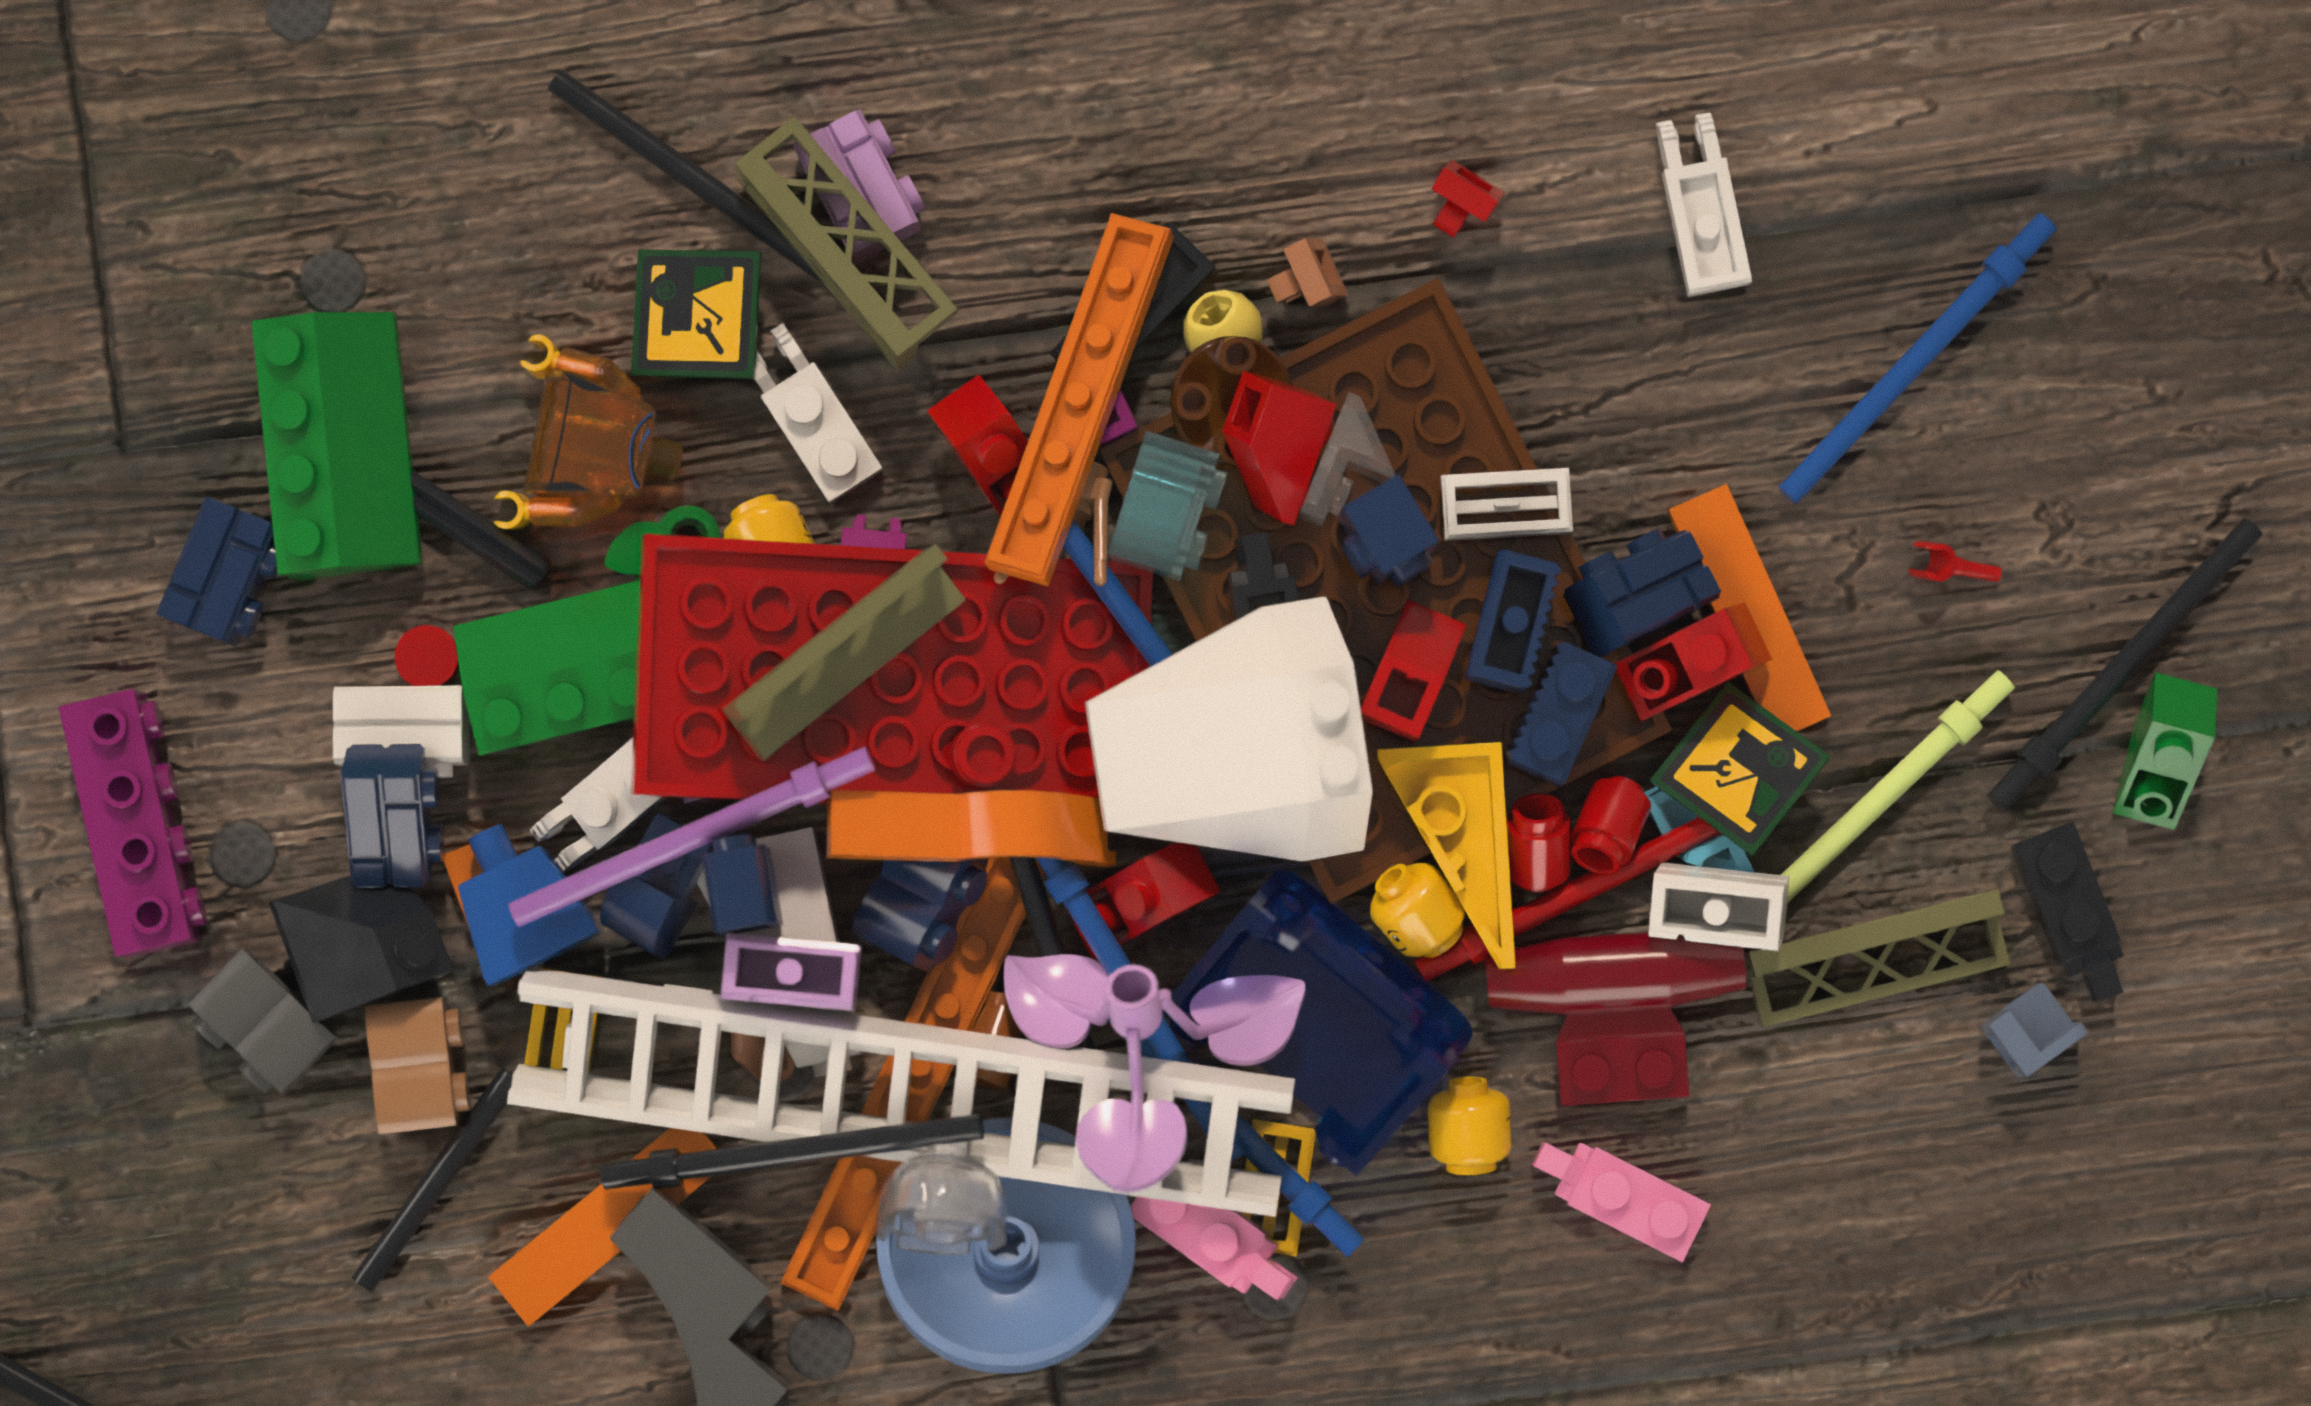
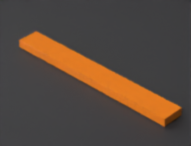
(948, 999)

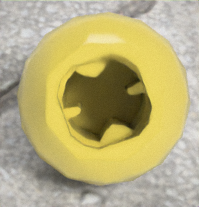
(1221, 315)

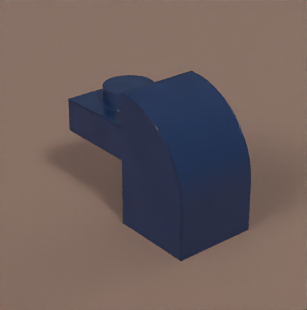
(656, 903)

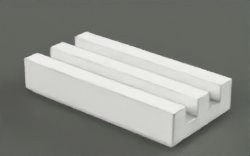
(1452, 508)

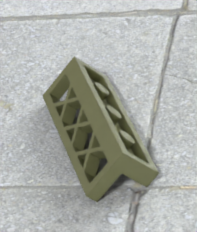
(824, 256)
(844, 653)
(1882, 931)

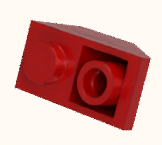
(982, 438)
(1277, 441)
(1693, 661)
(1412, 671)
(1152, 892)

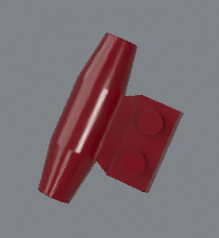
(1617, 1002)

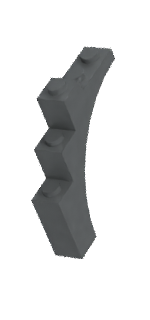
(707, 1296)

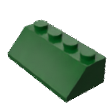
(336, 443)
(550, 667)

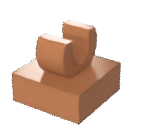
(1310, 275)

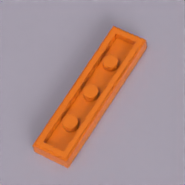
(1786, 682)
(580, 1240)

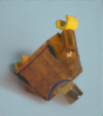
(587, 442)

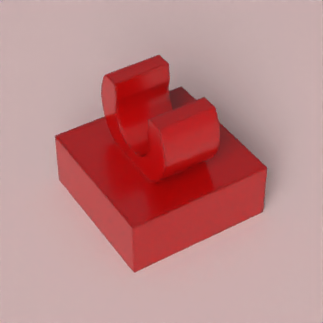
(1465, 195)

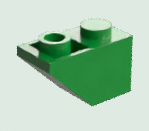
(2166, 750)

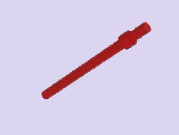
(1571, 895)

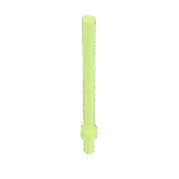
(1957, 724)

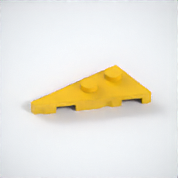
(1461, 814)

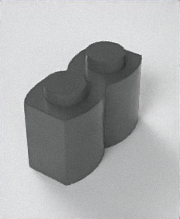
(262, 1022)

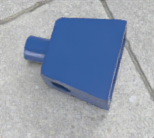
(499, 943)

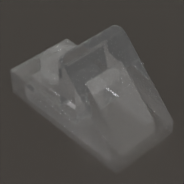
(1353, 447)

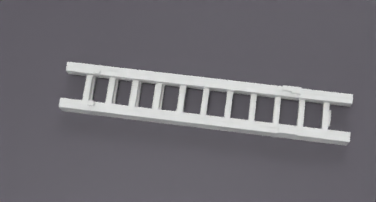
(767, 1120)

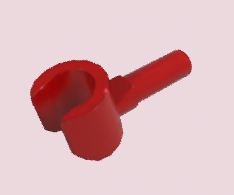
(1945, 564)

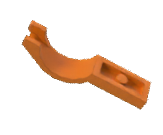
(966, 826)

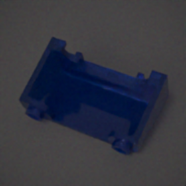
(1368, 1027)

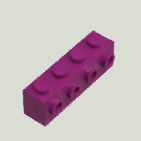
(132, 823)

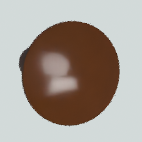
(1207, 386)

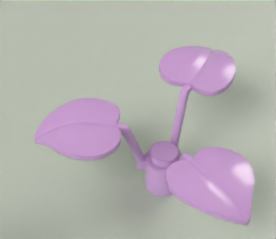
(1139, 1141)

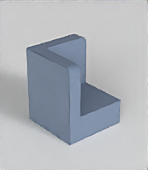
(2032, 1030)

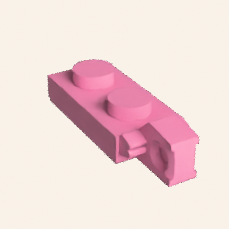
(1625, 1197)
(1219, 1242)

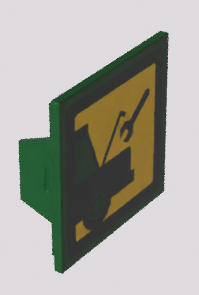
(696, 313)
(1740, 769)

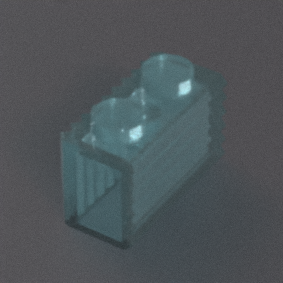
(1165, 507)

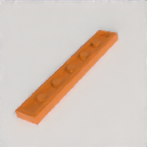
(1079, 399)

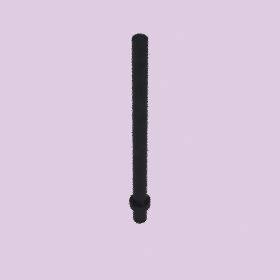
(677, 167)

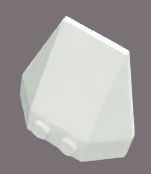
(1240, 741)

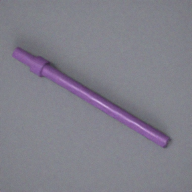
(808, 786)

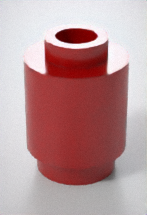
(1609, 824)
(1538, 842)

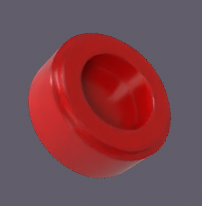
(426, 656)
(983, 755)

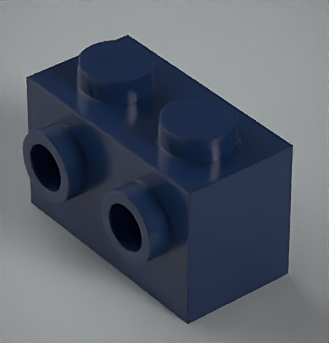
(1387, 534)

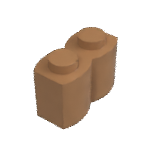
(415, 1065)

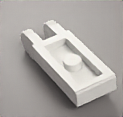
(1703, 212)
(816, 423)
(600, 806)

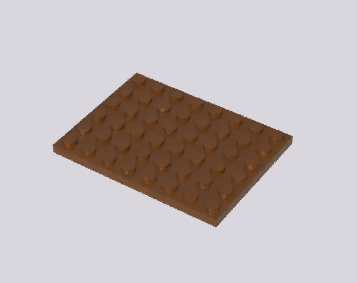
(1433, 420)

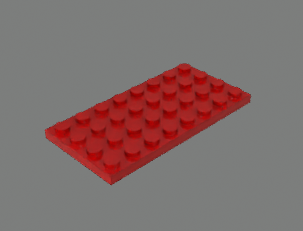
(1007, 656)

